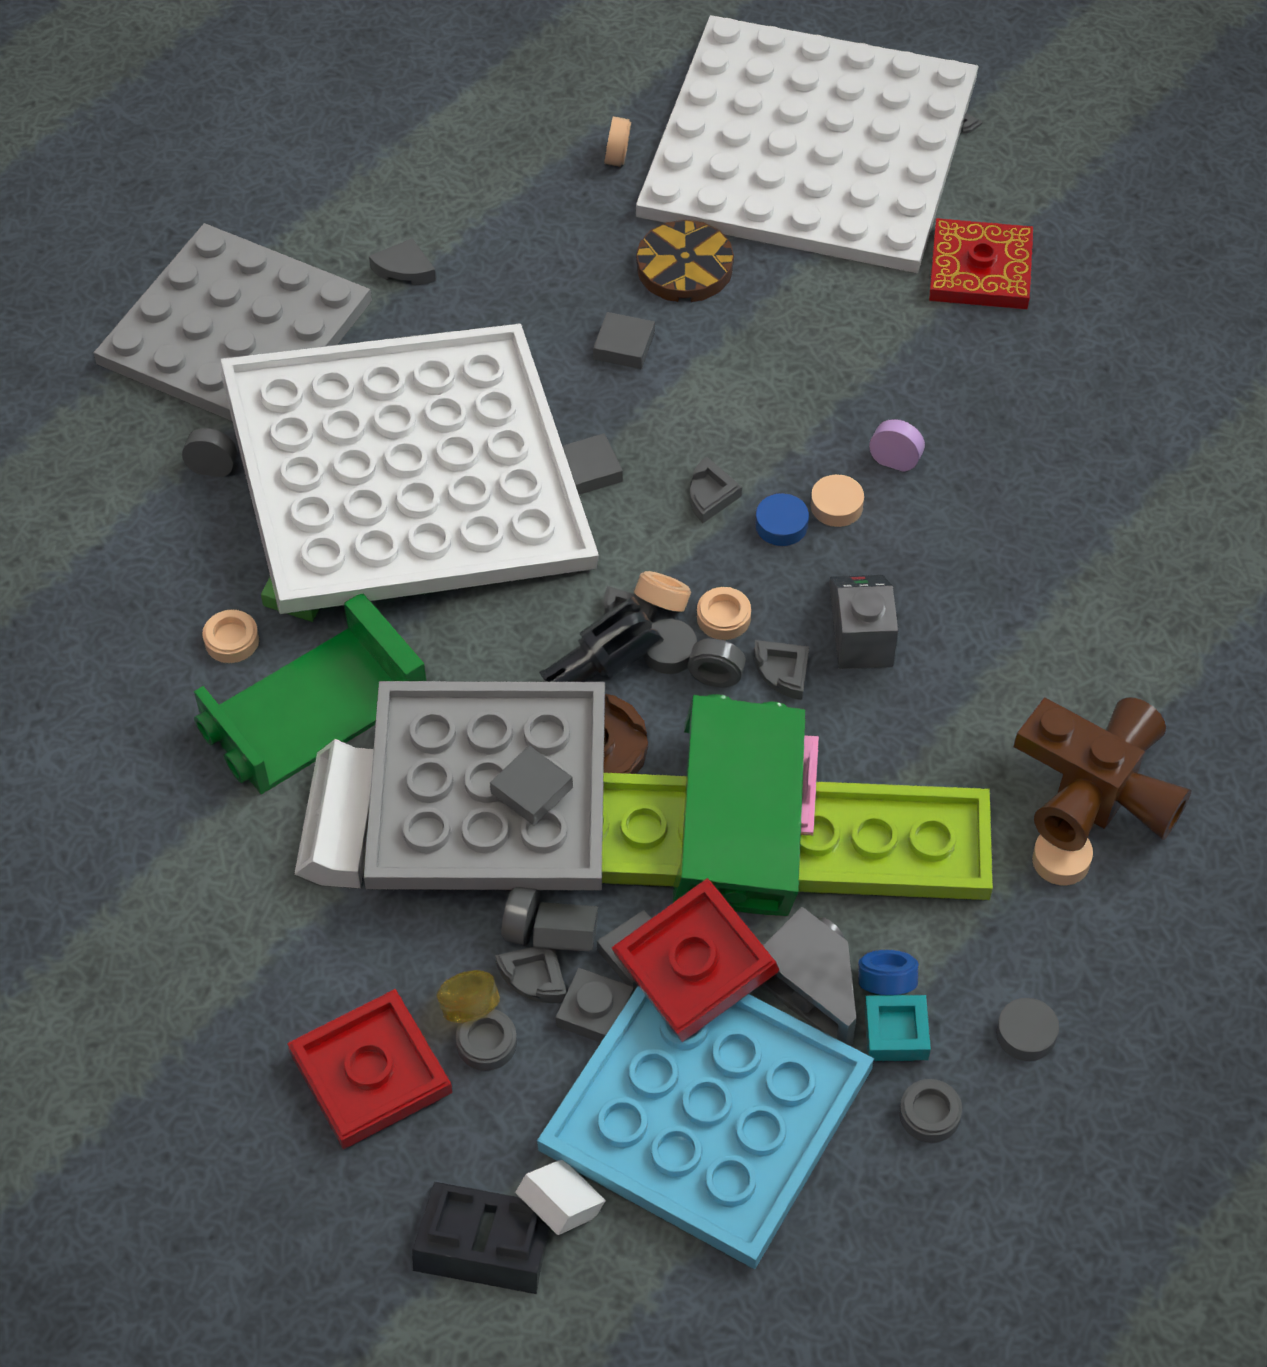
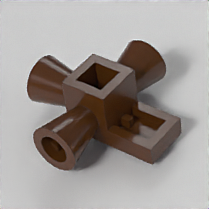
(1099, 771)

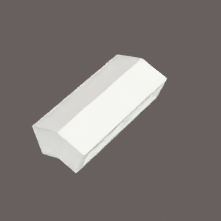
(337, 817)

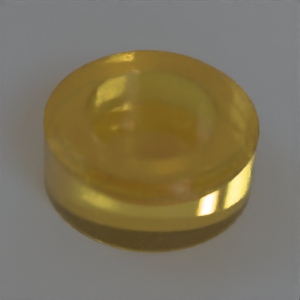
(468, 996)

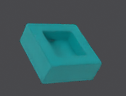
(897, 1027)

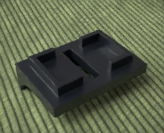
(451, 1230)

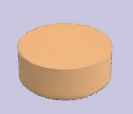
(617, 141)
(837, 500)
(662, 591)
(723, 613)
(230, 636)
(1059, 865)

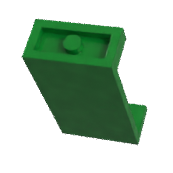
(310, 701)
(743, 803)

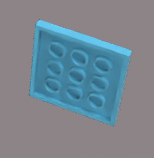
(708, 1125)

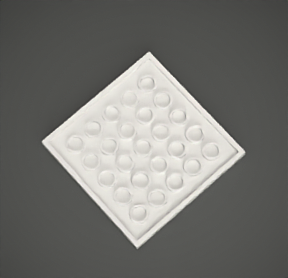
(810, 143)
(404, 467)

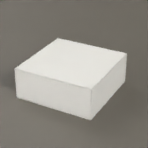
(560, 1196)

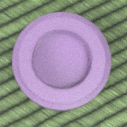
(897, 445)

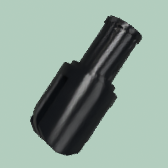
(607, 645)

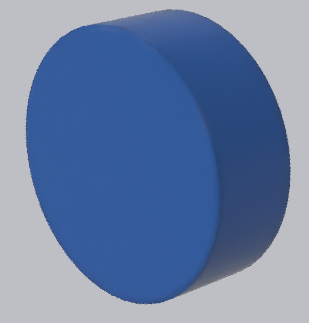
(782, 519)
(888, 972)

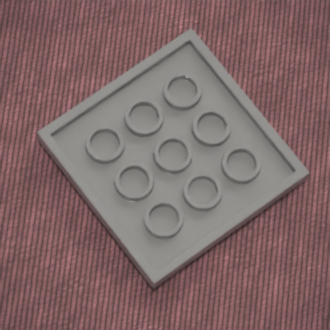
(221, 303)
(433, 797)

